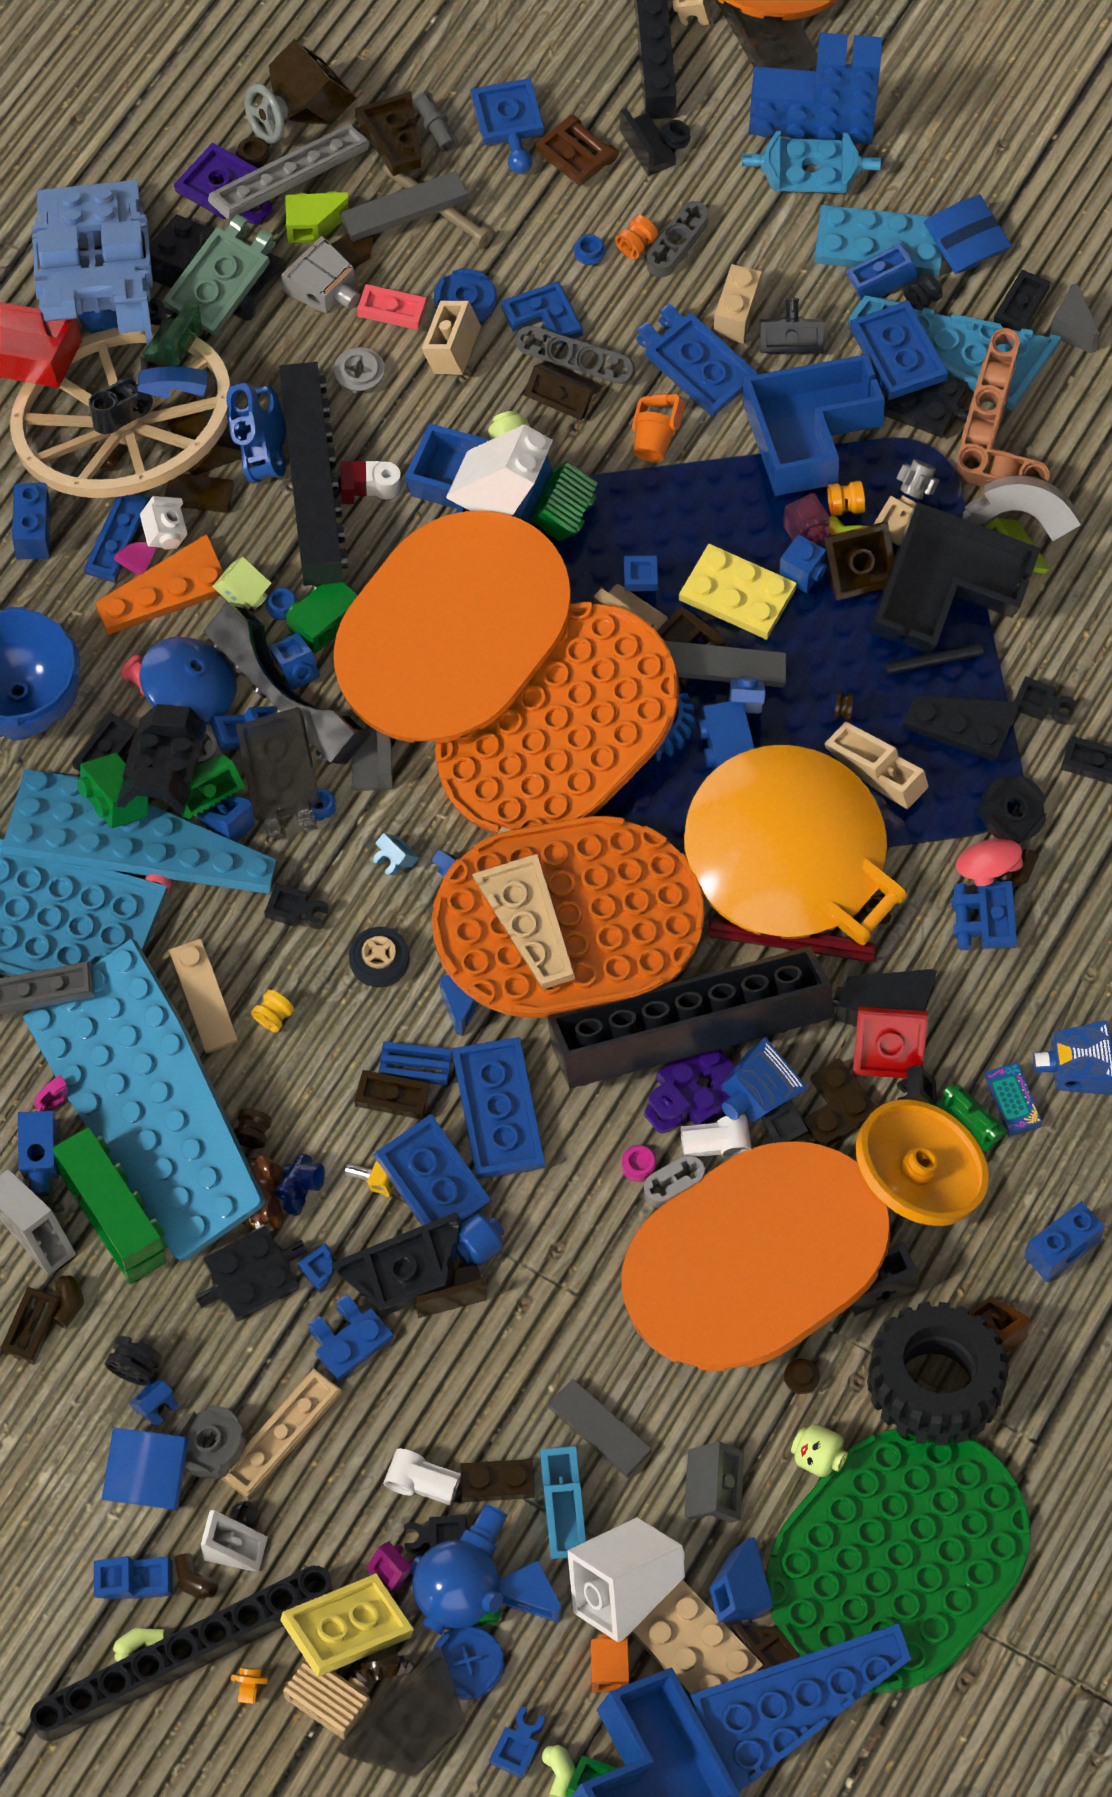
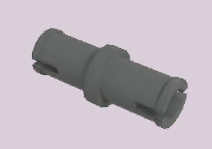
(435, 121)

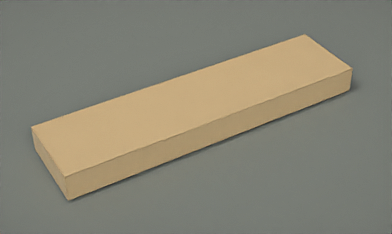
(282, 1433)

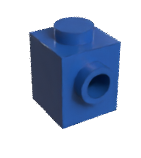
(803, 563)

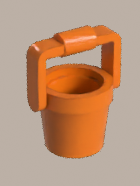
(655, 429)

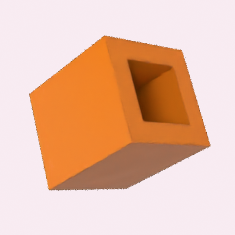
(608, 1664)

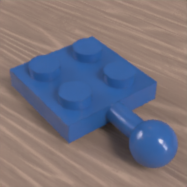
(508, 114)

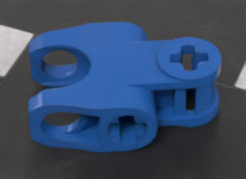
(257, 432)

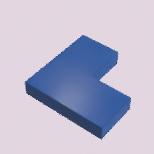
(543, 305)

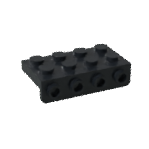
(178, 245)

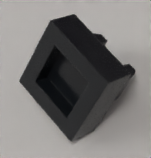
(918, 1086)

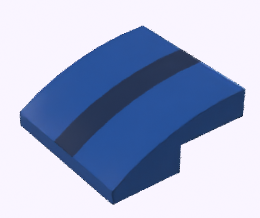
(967, 234)

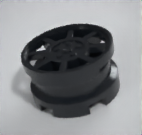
(133, 1361)

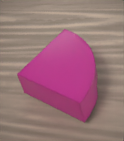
(135, 557)
(52, 1095)

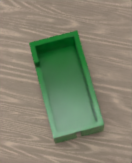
(110, 1205)

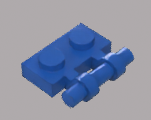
(996, 915)

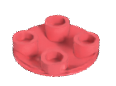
(989, 860)

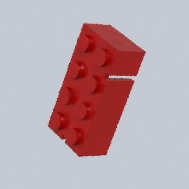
(30, 351)

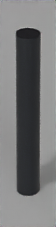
(934, 659)

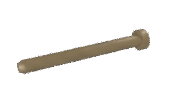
(481, 236)

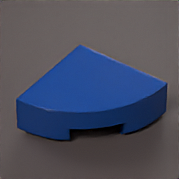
(318, 1267)

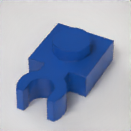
(516, 1748)

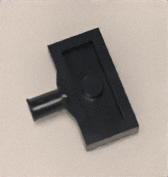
(792, 332)

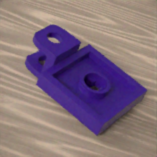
(217, 164)
(682, 1097)

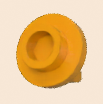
(249, 1679)

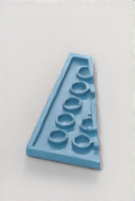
(965, 342)

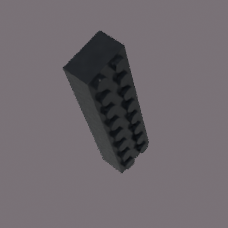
(692, 1017)

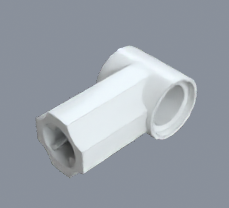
(721, 1138)
(412, 1474)

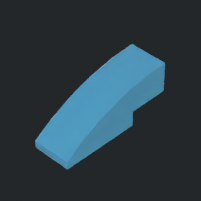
(562, 1499)

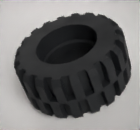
(944, 1333)

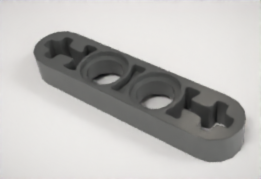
(576, 352)

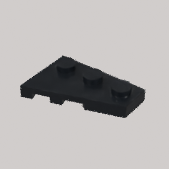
(963, 723)

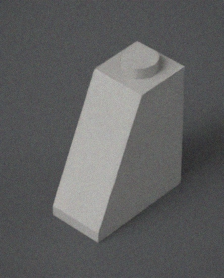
(33, 1224)

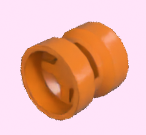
(636, 237)

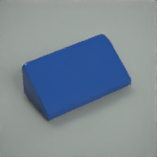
(882, 273)

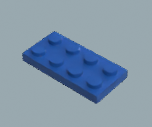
(498, 1108)

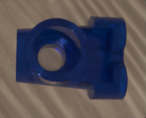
(297, 1180)

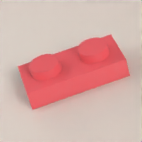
(391, 307)

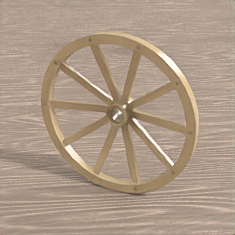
(129, 434)

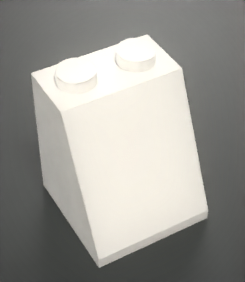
(500, 471)
(623, 1576)

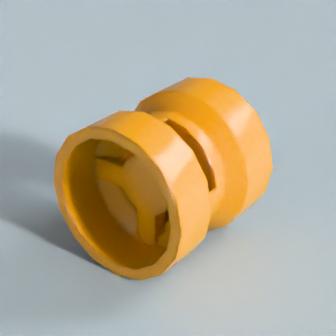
(846, 498)

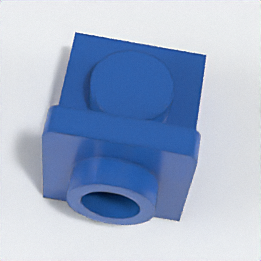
(295, 660)

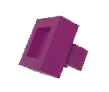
(390, 1566)

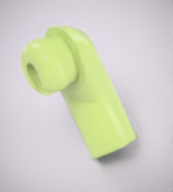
(136, 1639)
(563, 1767)

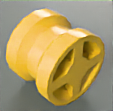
(272, 1010)

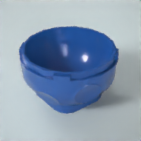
(43, 664)

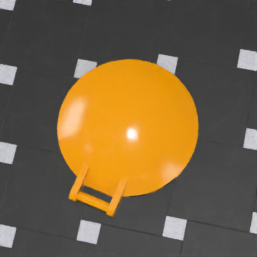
(789, 844)

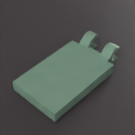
(221, 274)

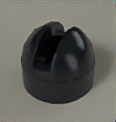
(251, 1517)

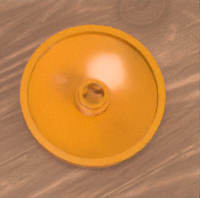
(922, 1162)

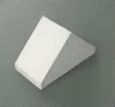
(232, 1543)

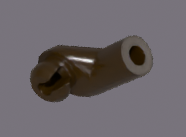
(1023, 874)
(72, 1300)
(193, 1582)

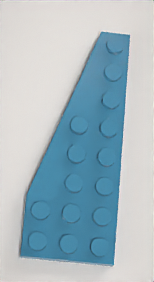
(62, 826)

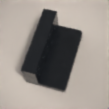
(646, 142)

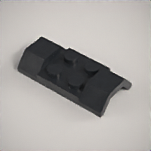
(163, 756)

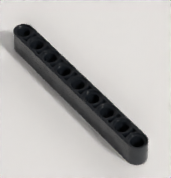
(163, 1655)

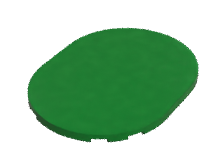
(904, 1541)

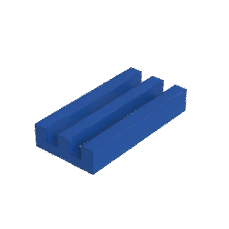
(416, 1051)

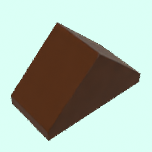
(1008, 1322)

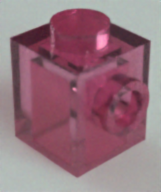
(807, 519)

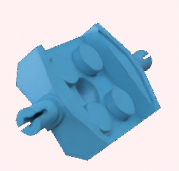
(835, 160)

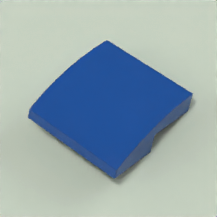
(145, 1468)

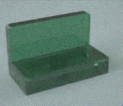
(175, 336)

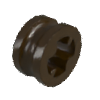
(843, 706)

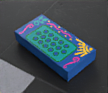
(1013, 1099)

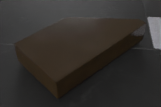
(765, 1643)

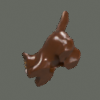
(268, 1177)

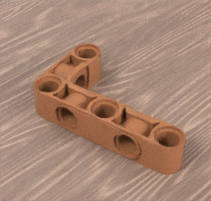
(983, 424)

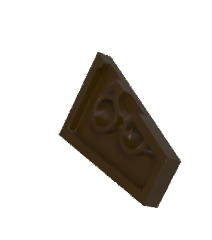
(392, 132)

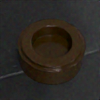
(253, 151)

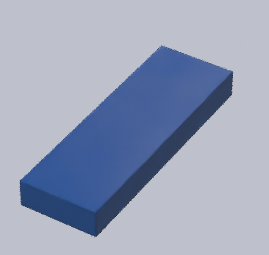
(117, 532)

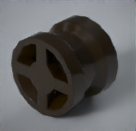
(252, 1128)

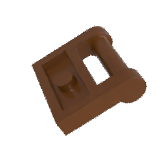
(570, 155)

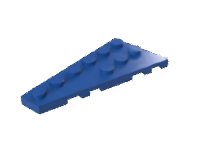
(782, 1706)

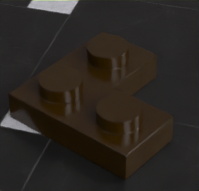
(845, 1108)

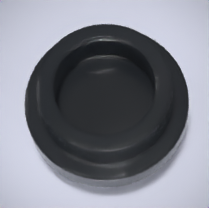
(675, 134)

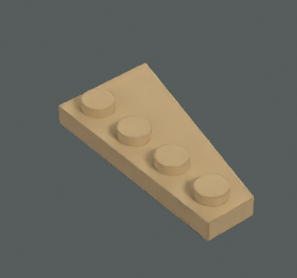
(526, 911)

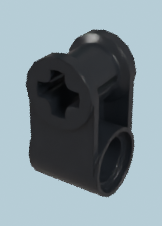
(116, 406)

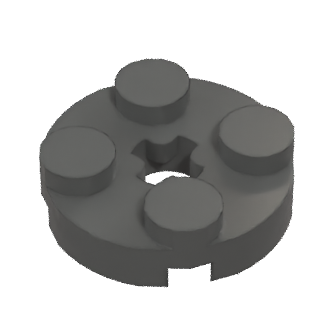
(225, 1452)

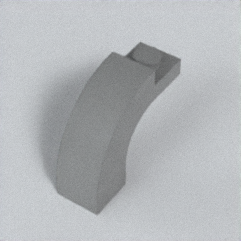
(1027, 495)

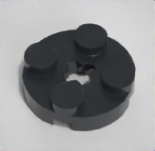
(1030, 807)

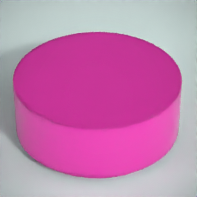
(638, 1163)

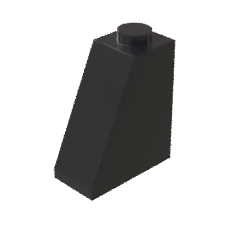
(886, 990)

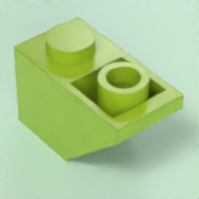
(313, 215)

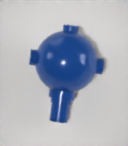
(458, 1578)

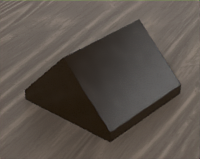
(191, 426)
(858, 560)

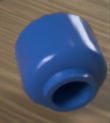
(479, 1240)

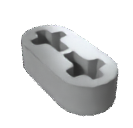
(670, 1174)

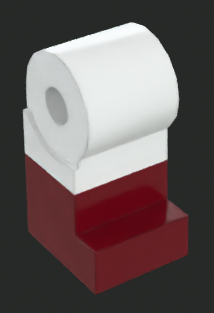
(369, 479)

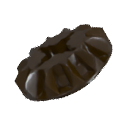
(383, 1668)

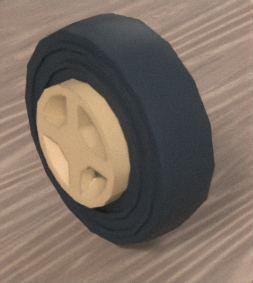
(379, 944)

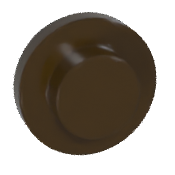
(801, 1376)

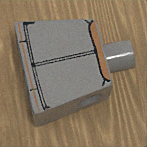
(321, 278)

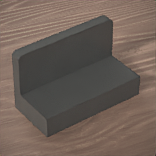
(373, 763)
(714, 1482)

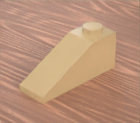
(202, 995)

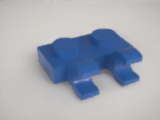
(353, 1344)

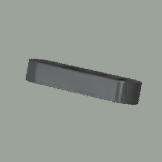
(677, 251)

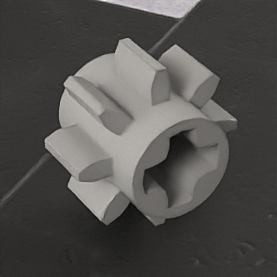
(918, 479)

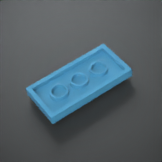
(855, 235)

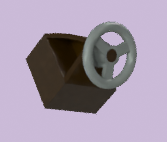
(302, 92)

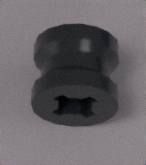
(923, 291)

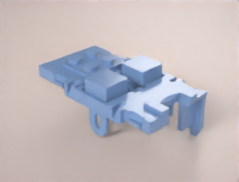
(99, 278)

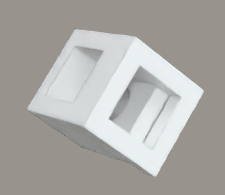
(163, 522)

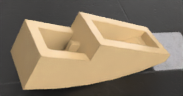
(878, 764)

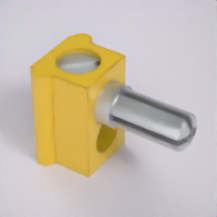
(375, 1177)

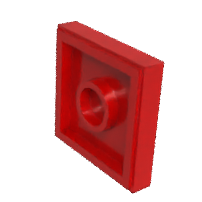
(889, 1041)

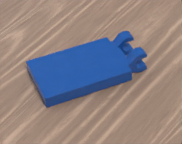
(695, 359)

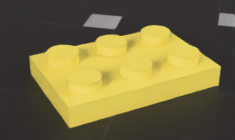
(737, 591)
(346, 1625)

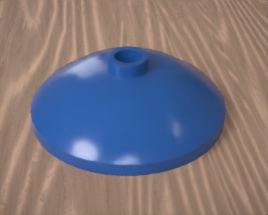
(170, 680)

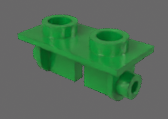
(972, 1115)

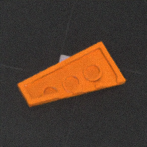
(163, 589)

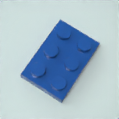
(898, 350)
(431, 1173)

